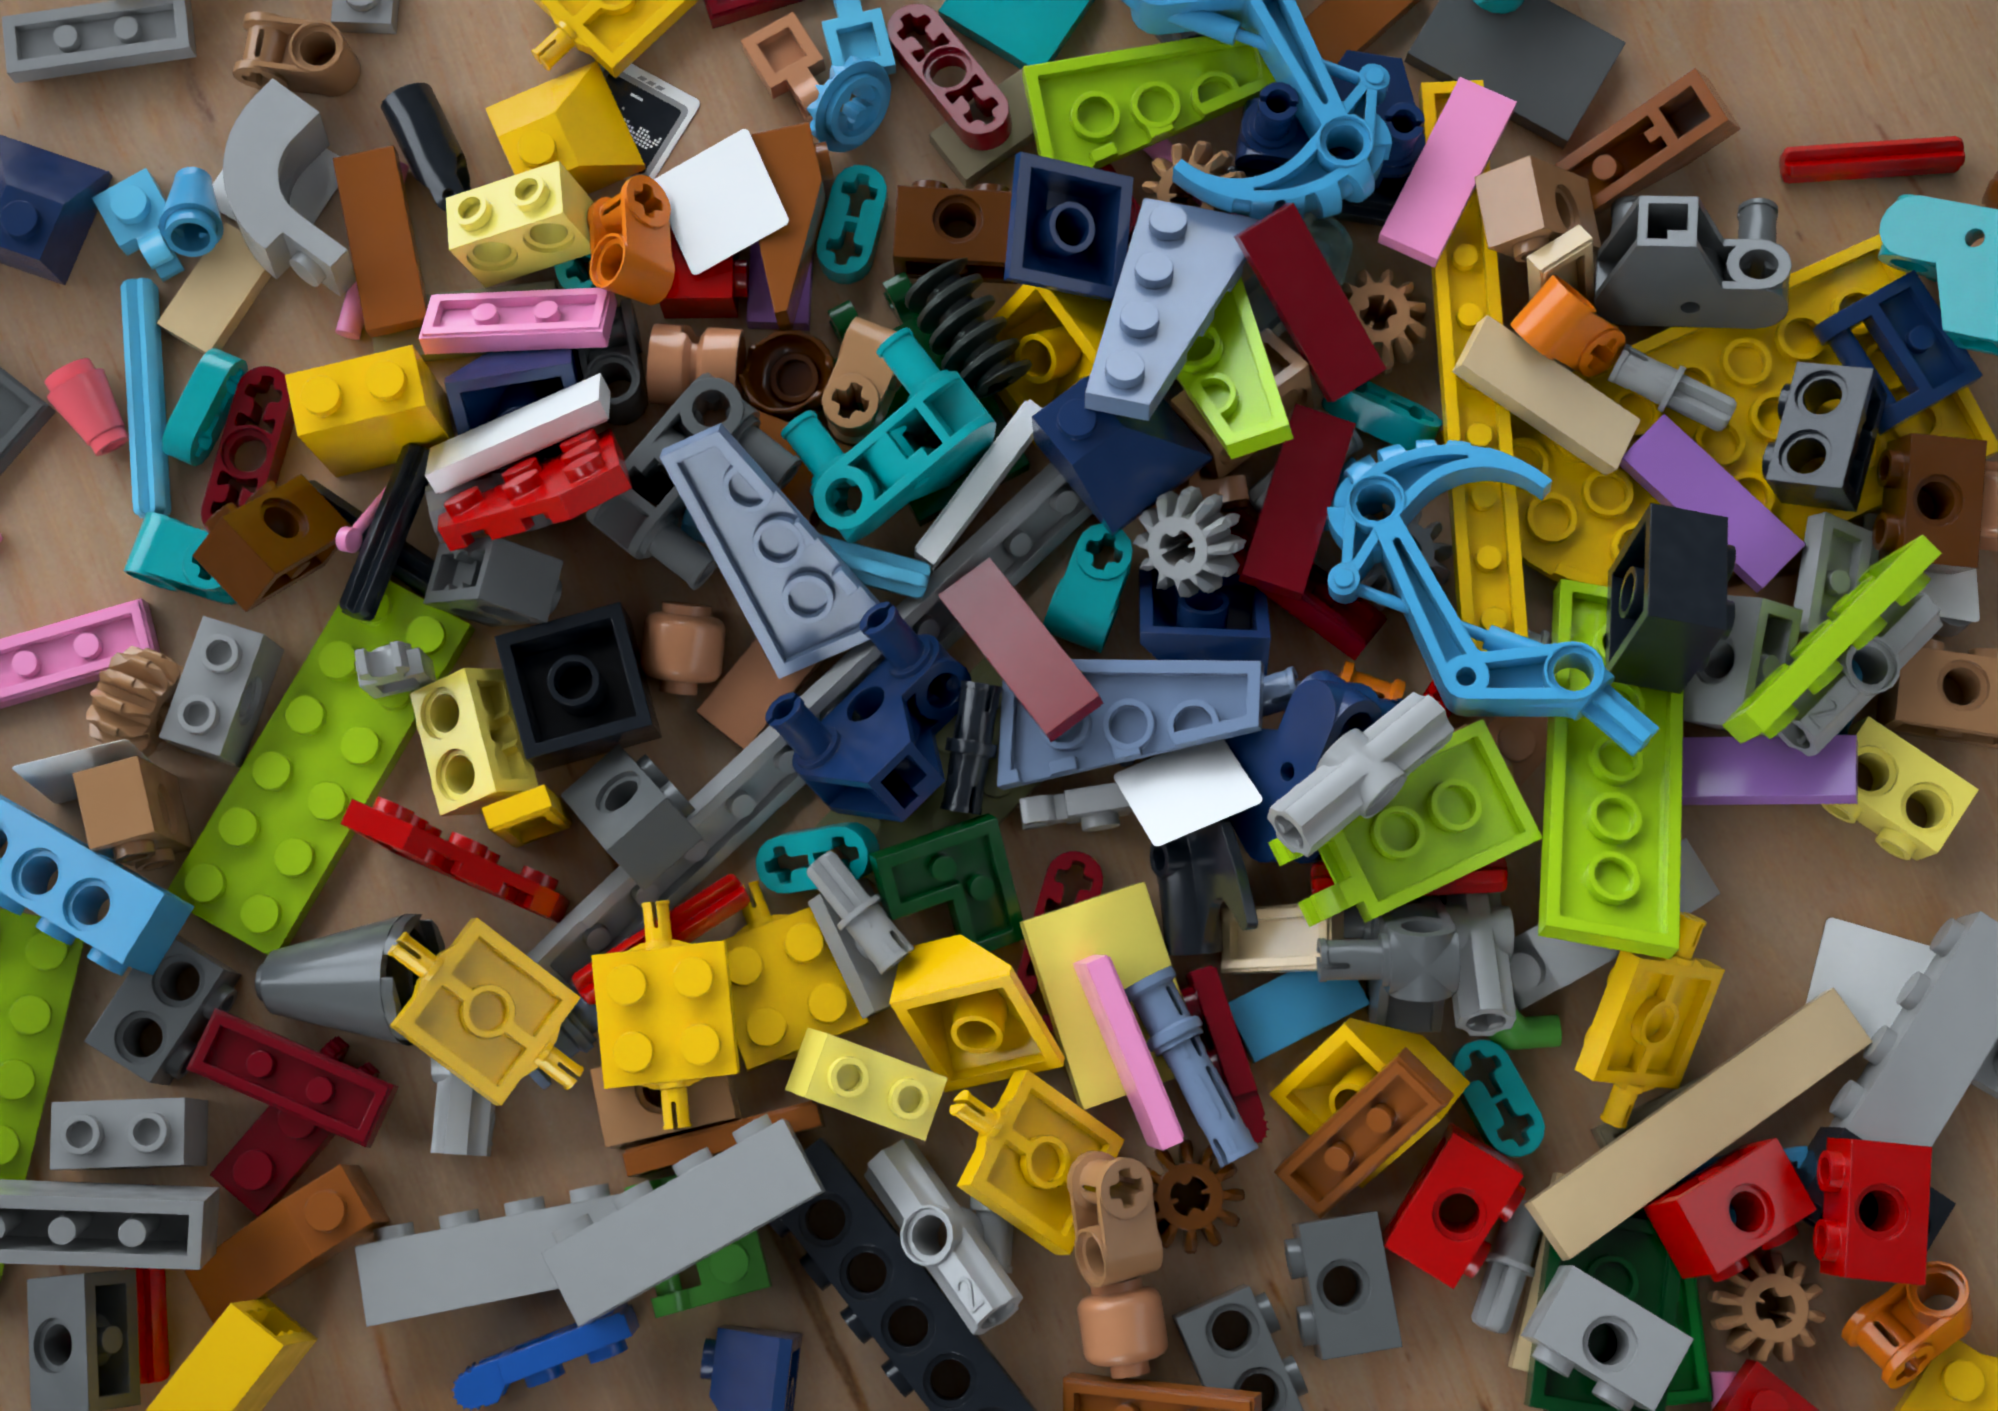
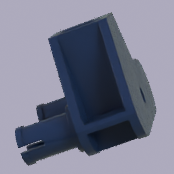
(1274, 135)
(892, 755)
(1280, 758)

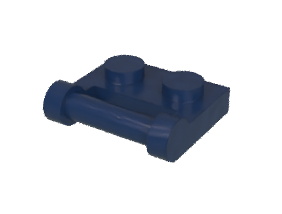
(1911, 337)

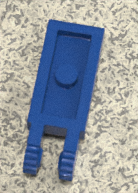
(542, 1357)

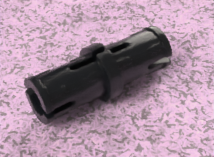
(971, 747)

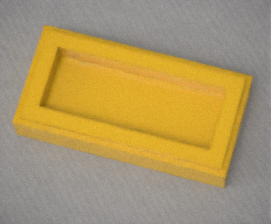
(527, 816)

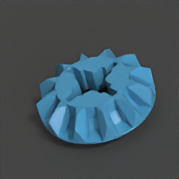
(859, 117)

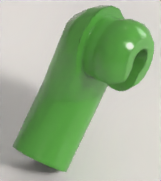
(1530, 1033)

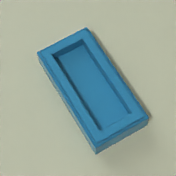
(1292, 1010)

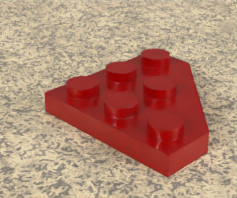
(560, 488)
(458, 858)

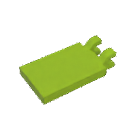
(1440, 826)

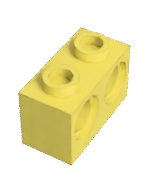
(519, 224)
(471, 741)
(1897, 774)
(866, 1083)

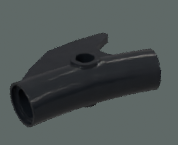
(1193, 882)

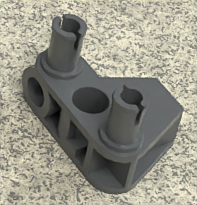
(1677, 270)
(658, 531)
(1404, 957)

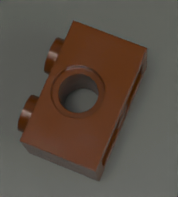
(929, 207)
(1953, 477)
(269, 540)

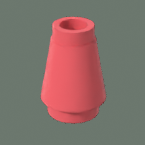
(88, 405)

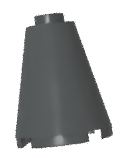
(347, 977)

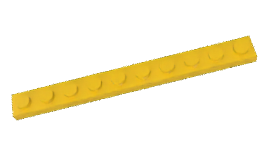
(1482, 512)

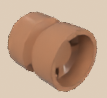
(681, 357)

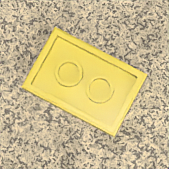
(1111, 925)

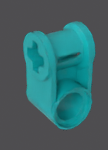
(165, 558)
(1087, 596)

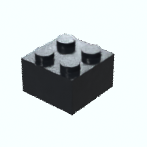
(1669, 598)
(577, 687)

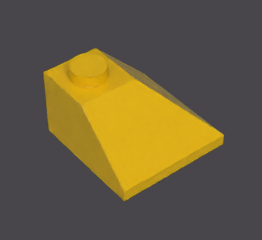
(571, 123)
(1057, 336)
(970, 1014)
(1347, 1064)

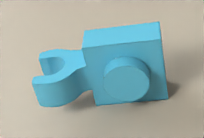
(858, 35)
(133, 218)

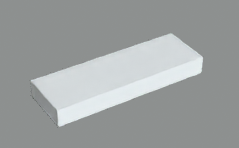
(518, 434)
(977, 487)

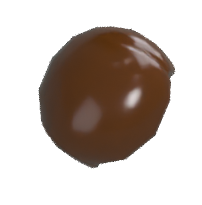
(787, 374)

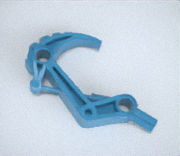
(1313, 176)
(1515, 671)

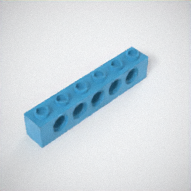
(140, 916)

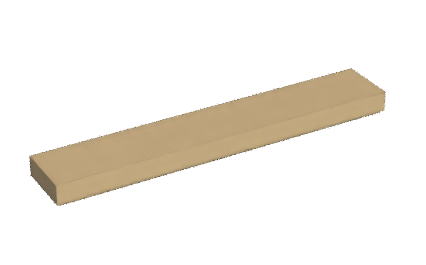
(1697, 1124)

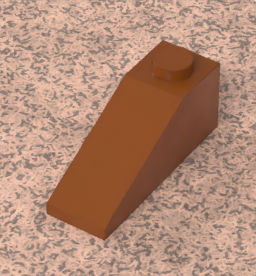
(1653, 140)
(798, 174)
(290, 1240)

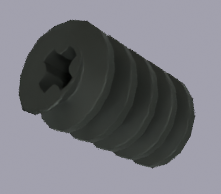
(962, 331)

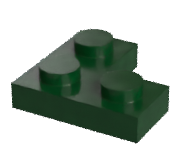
(959, 866)

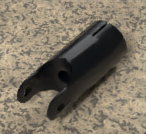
(427, 141)

